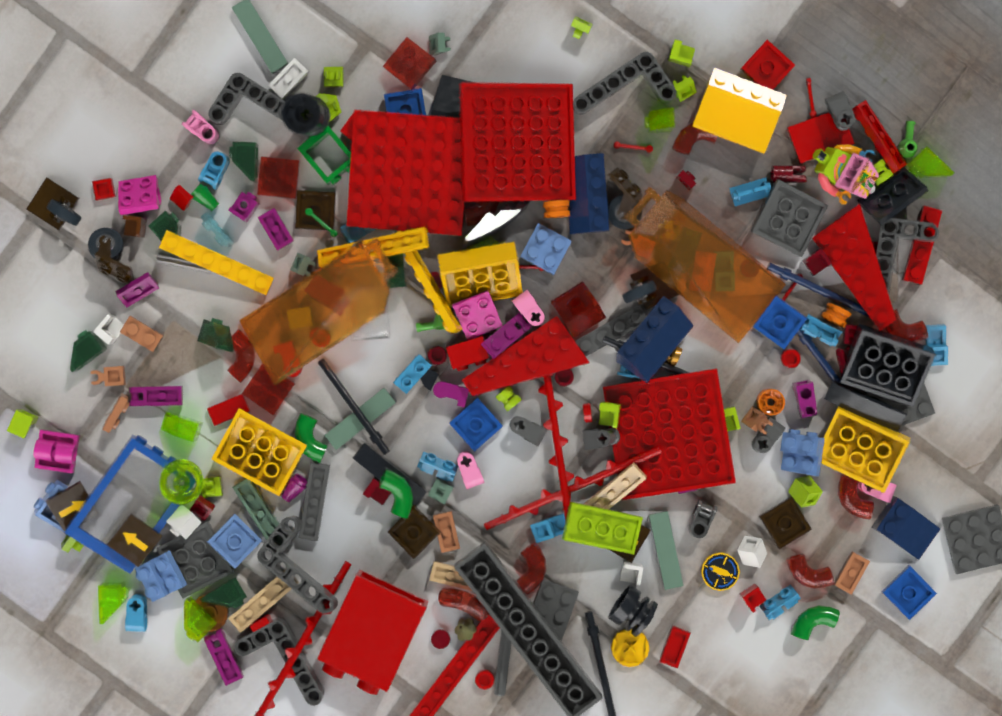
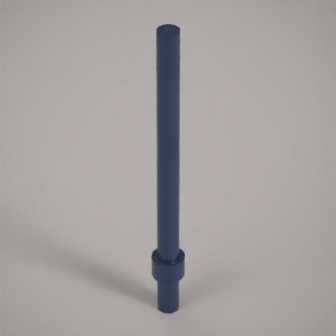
(787, 274)
(807, 340)

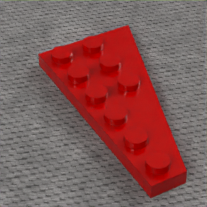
(855, 260)
(534, 356)

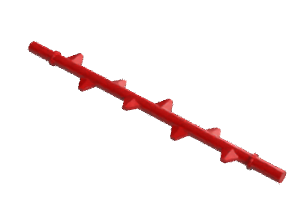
(559, 442)
(579, 483)
(305, 639)

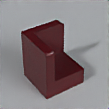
(817, 261)
(375, 492)

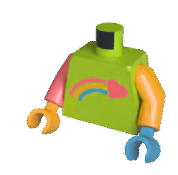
(831, 165)

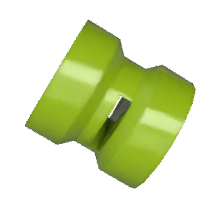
(880, 166)
(506, 394)

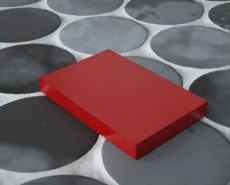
(817, 134)

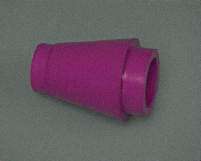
(294, 487)

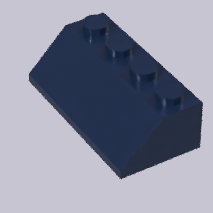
(590, 208)
(654, 340)

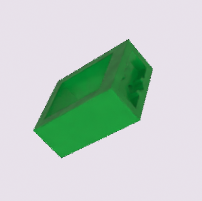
(312, 142)

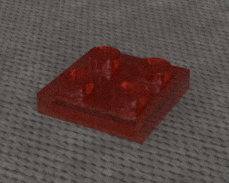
(409, 63)
(278, 177)
(265, 392)

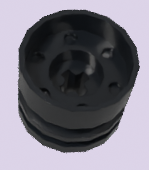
(295, 111)
(634, 611)

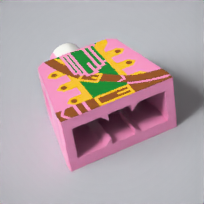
(858, 176)

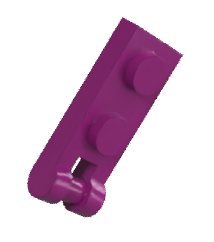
(506, 335)
(156, 396)
(223, 657)

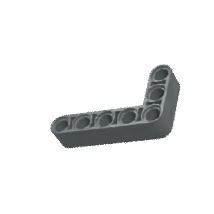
(623, 81)
(238, 92)
(893, 237)
(292, 568)
(278, 638)

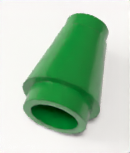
(205, 197)

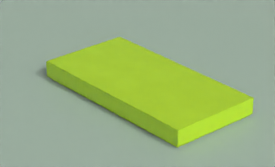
(602, 528)

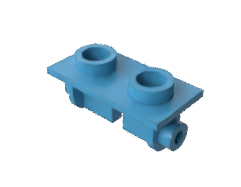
(750, 191)
(818, 328)
(412, 373)
(445, 468)
(786, 597)

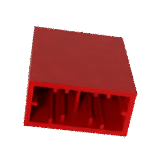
(372, 633)

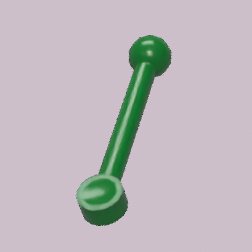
(309, 212)

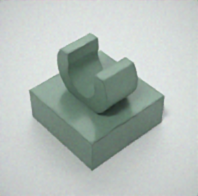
(437, 43)
(301, 263)
(440, 491)

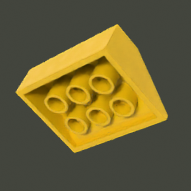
(739, 110)
(479, 270)
(863, 449)
(259, 452)

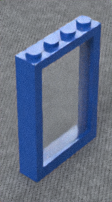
(125, 488)

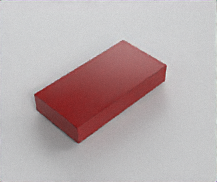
(227, 409)
(675, 646)

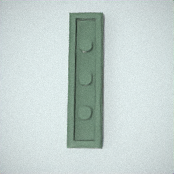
(260, 35)
(351, 425)
(257, 508)
(666, 550)

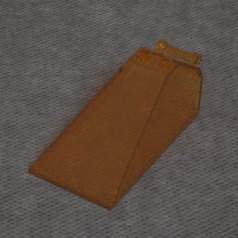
(702, 263)
(320, 310)

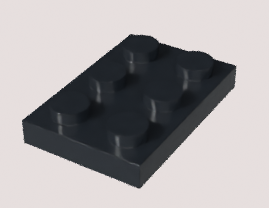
(893, 195)

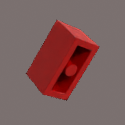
(467, 353)

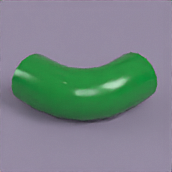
(304, 432)
(401, 491)
(811, 618)

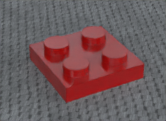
(768, 66)

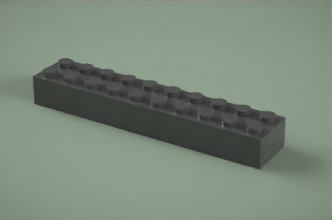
(528, 630)

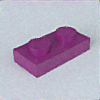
(276, 229)
(137, 289)

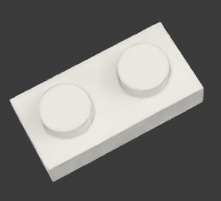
(288, 78)

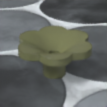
(465, 629)

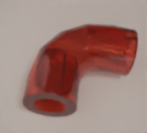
(689, 136)
(477, 213)
(914, 332)
(244, 356)
(851, 501)
(536, 568)
(807, 576)
(463, 601)

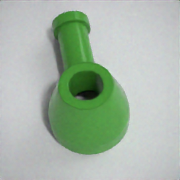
(902, 146)
(436, 324)

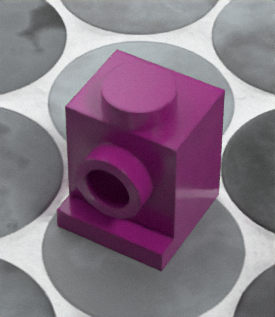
(246, 213)

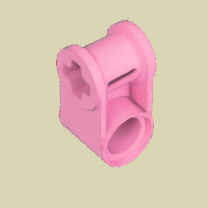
(198, 126)
(527, 306)
(470, 473)
(887, 496)

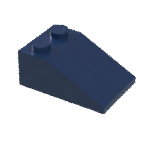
(906, 527)

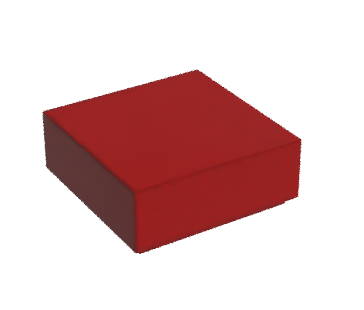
(104, 189)
(181, 197)
(261, 622)

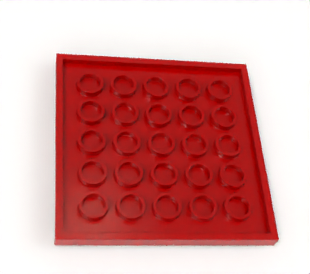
(517, 142)
(406, 173)
(685, 421)

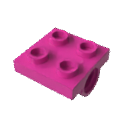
(138, 195)
(477, 315)
(56, 451)

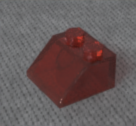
(578, 309)

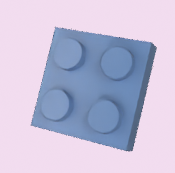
(545, 249)
(234, 541)

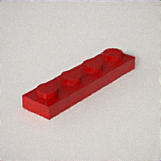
(879, 136)
(920, 250)

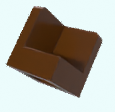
(134, 226)

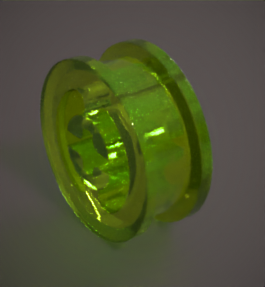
(180, 496)

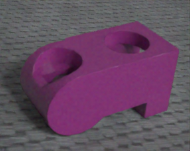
(445, 389)
(805, 398)

